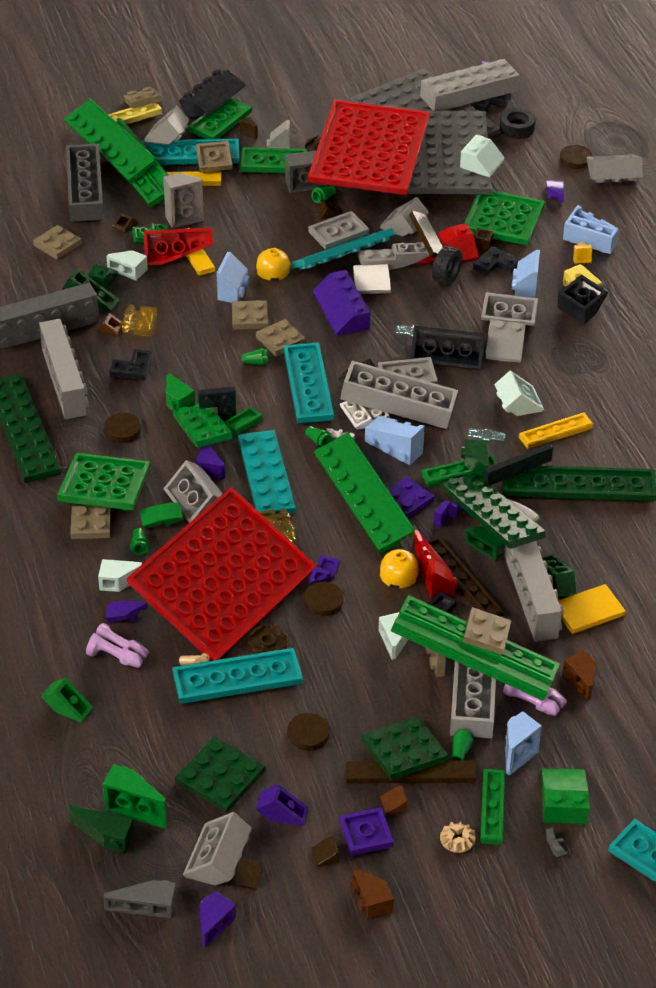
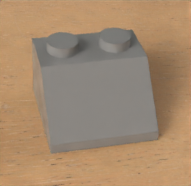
(400, 218)
(505, 341)

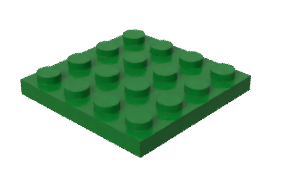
(508, 215)
(103, 481)

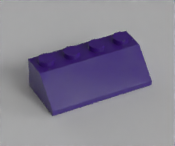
(342, 303)

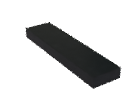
(518, 464)

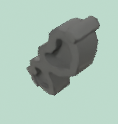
(556, 849)

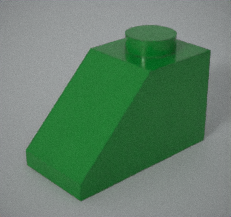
(178, 393)
(67, 700)

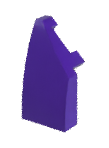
(555, 189)
(444, 510)
(325, 569)
(123, 610)

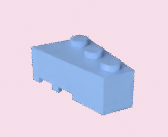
(587, 229)
(396, 439)

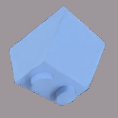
(526, 276)
(231, 279)
(521, 741)

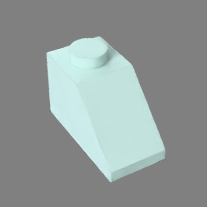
(128, 263)
(393, 642)

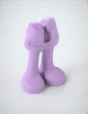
(131, 654)
(550, 705)

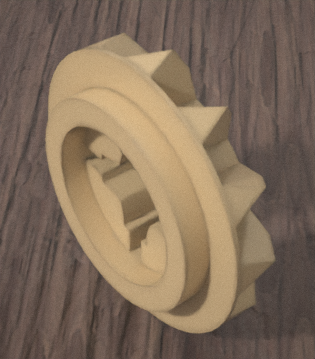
(458, 844)

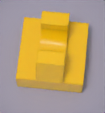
(582, 253)

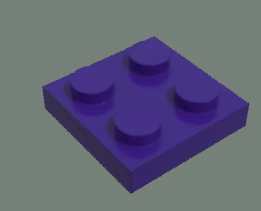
(410, 496)
(366, 831)

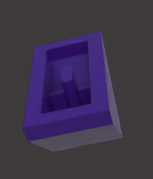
(211, 463)

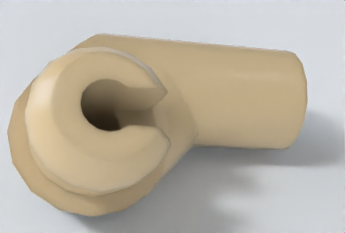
(193, 659)

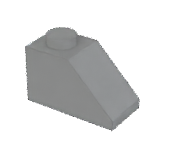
(280, 136)

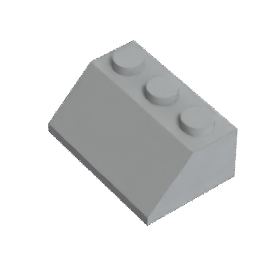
(168, 127)
(615, 167)
(183, 199)
(510, 308)
(192, 490)
(218, 850)

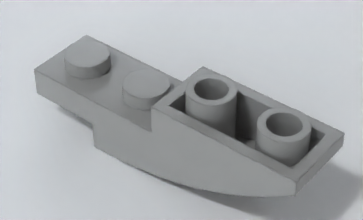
(397, 257)

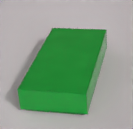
(243, 421)

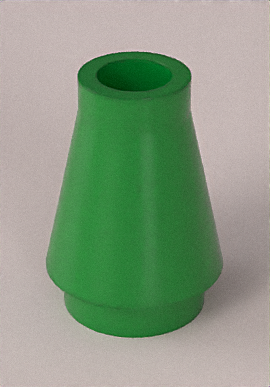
(323, 193)
(256, 357)
(318, 436)
(139, 542)
(462, 742)

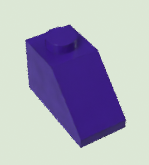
(281, 806)
(215, 916)

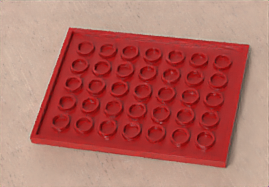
(369, 147)
(221, 574)

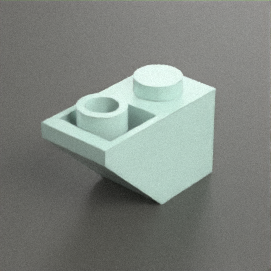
(114, 574)

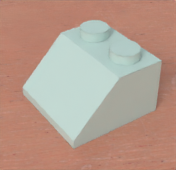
(481, 156)
(518, 395)

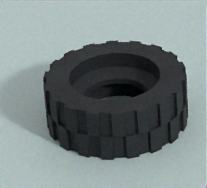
(514, 130)
(447, 265)

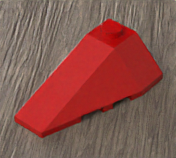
(460, 238)
(169, 245)
(435, 571)

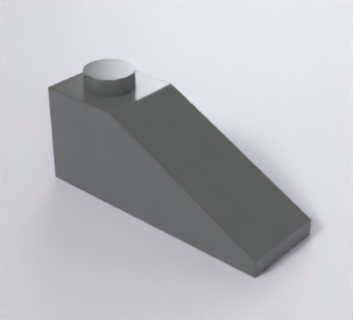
(147, 898)

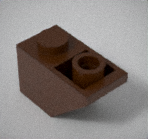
(580, 672)
(372, 894)

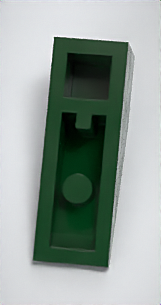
(105, 299)
(562, 576)
(105, 828)

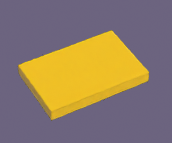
(590, 609)

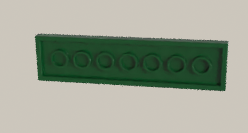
(25, 431)
(583, 483)
(493, 510)

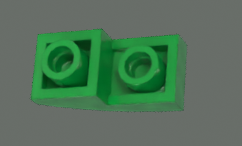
(138, 233)
(163, 513)

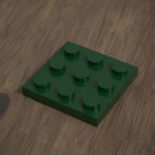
(404, 748)
(220, 774)

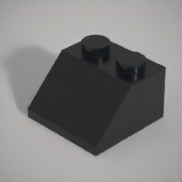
(581, 299)

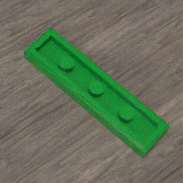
(441, 474)
(492, 806)

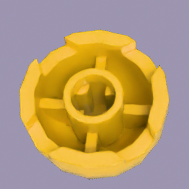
(273, 264)
(399, 568)

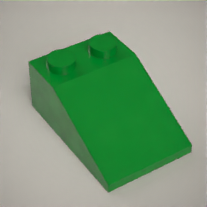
(564, 796)
(133, 797)

